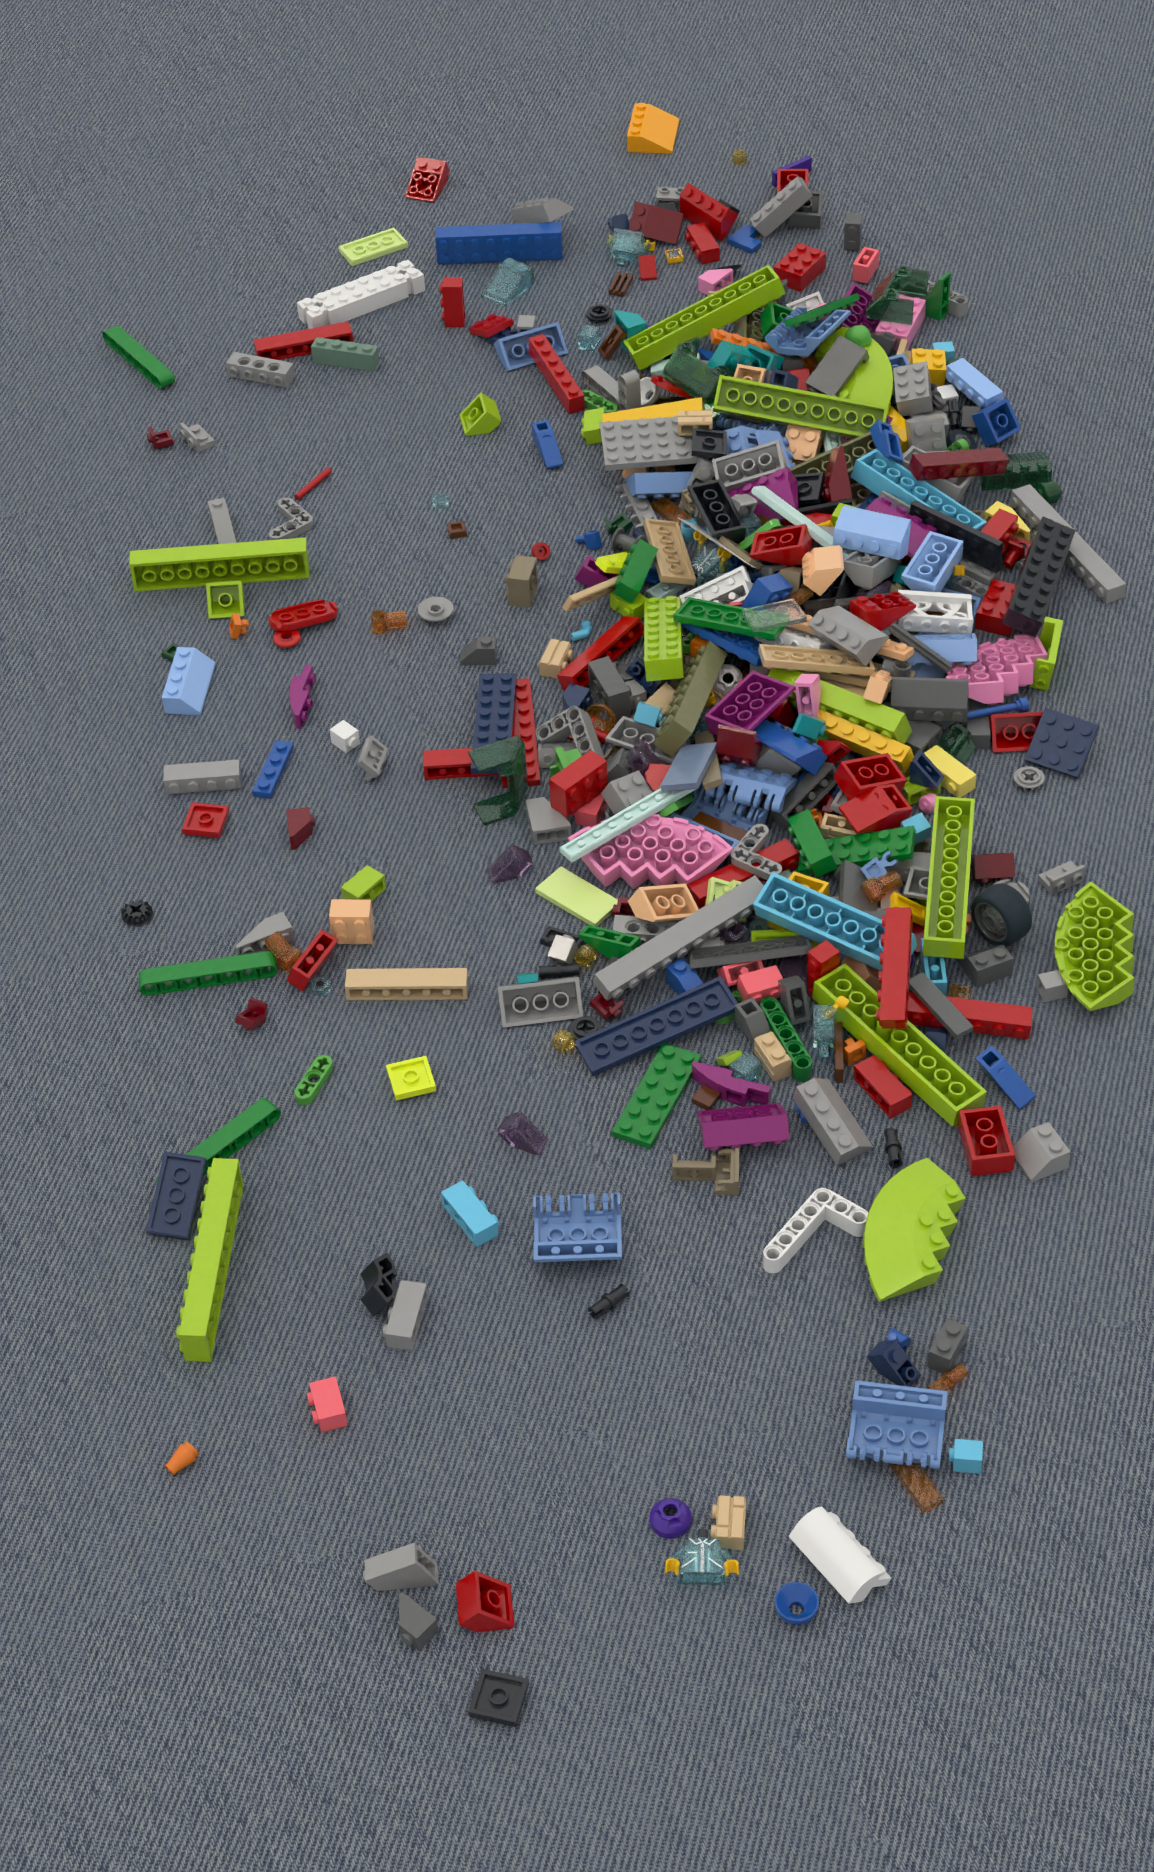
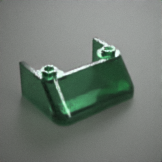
(885, 302)
(692, 374)
(510, 761)

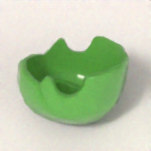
(859, 335)

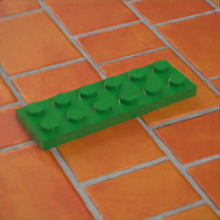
(821, 311)
(720, 617)
(866, 846)
(656, 1096)

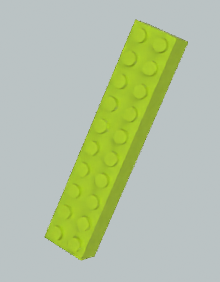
(699, 318)
(796, 407)
(219, 563)
(949, 878)
(903, 1051)
(210, 1260)

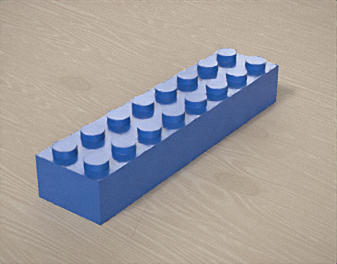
(499, 242)

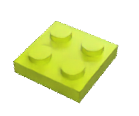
(411, 1078)

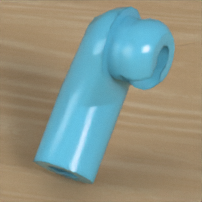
(584, 631)

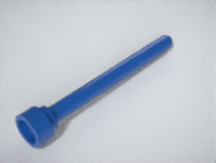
(1020, 705)

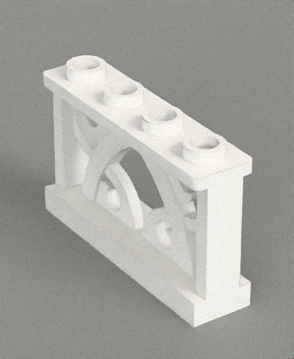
(956, 607)
(798, 638)

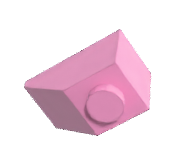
(715, 280)
(808, 693)

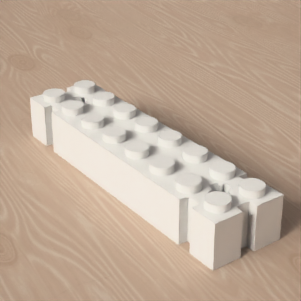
(361, 295)

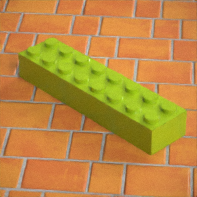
(662, 639)
(853, 707)

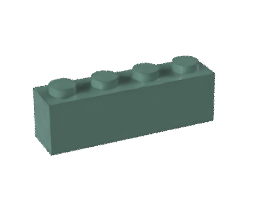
(345, 354)

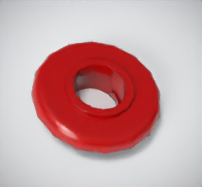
(280, 638)

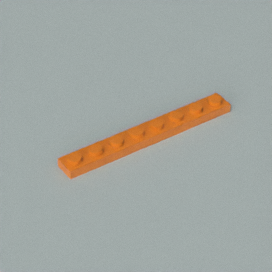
(719, 335)

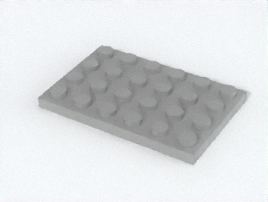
(644, 444)

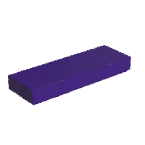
(804, 163)

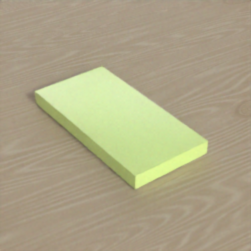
(373, 246)
(577, 896)

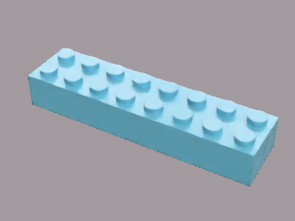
(885, 474)
(822, 919)

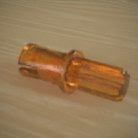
(949, 1379)

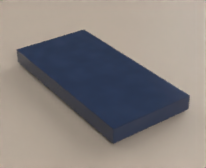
(176, 1196)

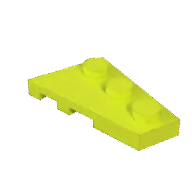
(611, 563)

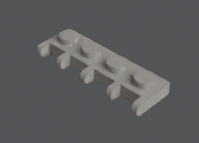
(640, 507)

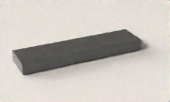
(940, 1006)

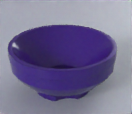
(670, 1526)

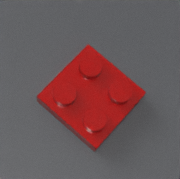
(491, 325)
(205, 820)

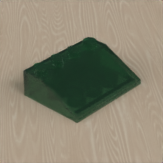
(1020, 471)

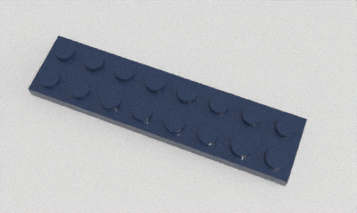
(494, 711)
(656, 1026)

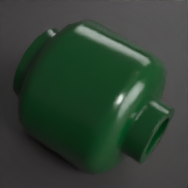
(1049, 491)

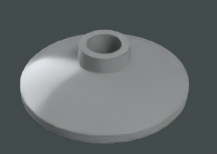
(435, 609)

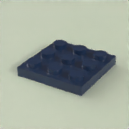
(1061, 743)

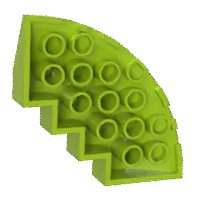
(871, 380)
(1096, 948)
(910, 1229)

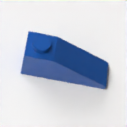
(681, 976)

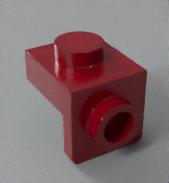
(159, 439)
(622, 907)
(606, 1008)
(254, 1015)

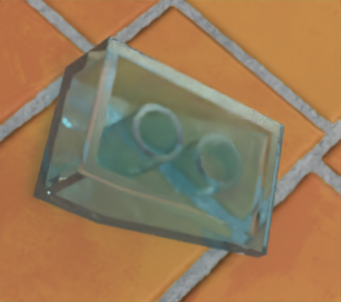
(508, 282)

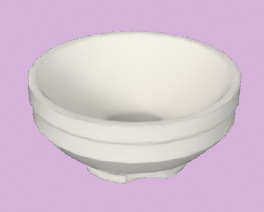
(646, 388)
(723, 687)

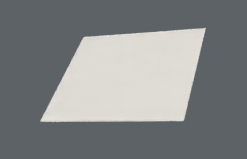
(708, 535)

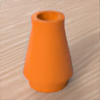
(182, 1457)

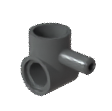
(896, 667)

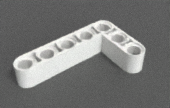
(818, 1207)

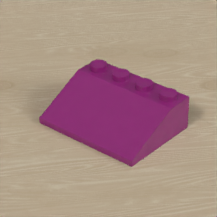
(858, 310)
(781, 483)
(918, 529)
(748, 703)
(743, 1126)

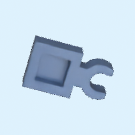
(877, 867)

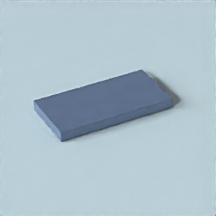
(689, 767)

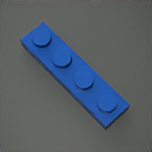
(273, 769)

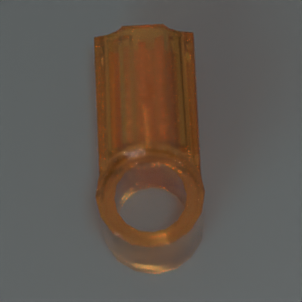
(382, 621)
(878, 887)
(285, 953)

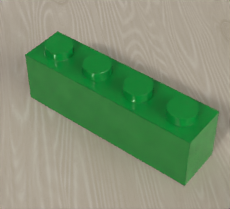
(635, 571)
(812, 844)

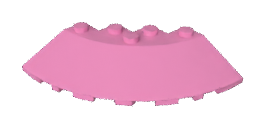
(1000, 668)
(657, 851)

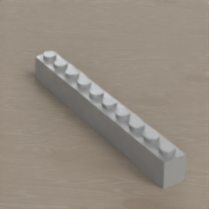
(1081, 556)
(678, 940)

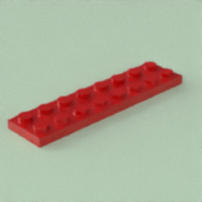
(525, 728)

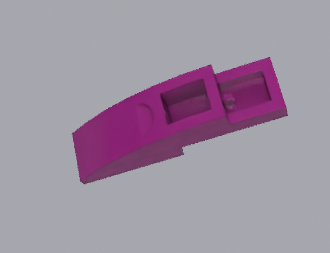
(300, 695)
(731, 1089)

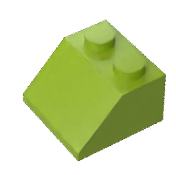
(480, 416)
(225, 599)

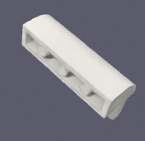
(727, 588)
(838, 1555)

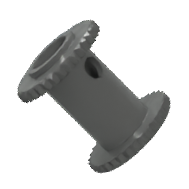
(620, 540)

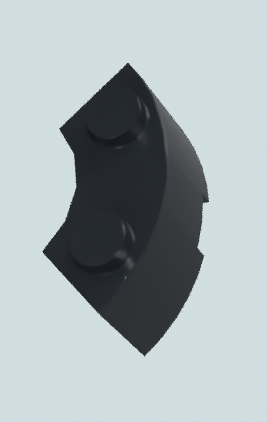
(379, 1283)

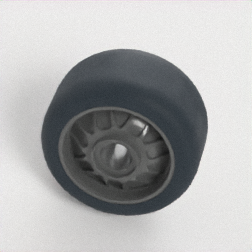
(1001, 914)

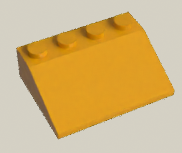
(651, 130)

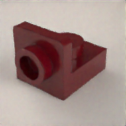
(825, 803)

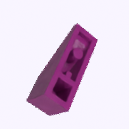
(590, 574)

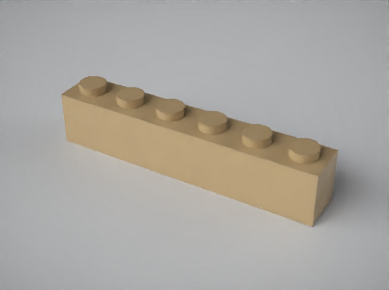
(407, 984)

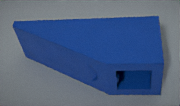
(546, 444)
(1005, 1077)

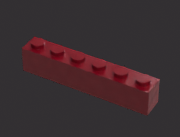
(958, 464)

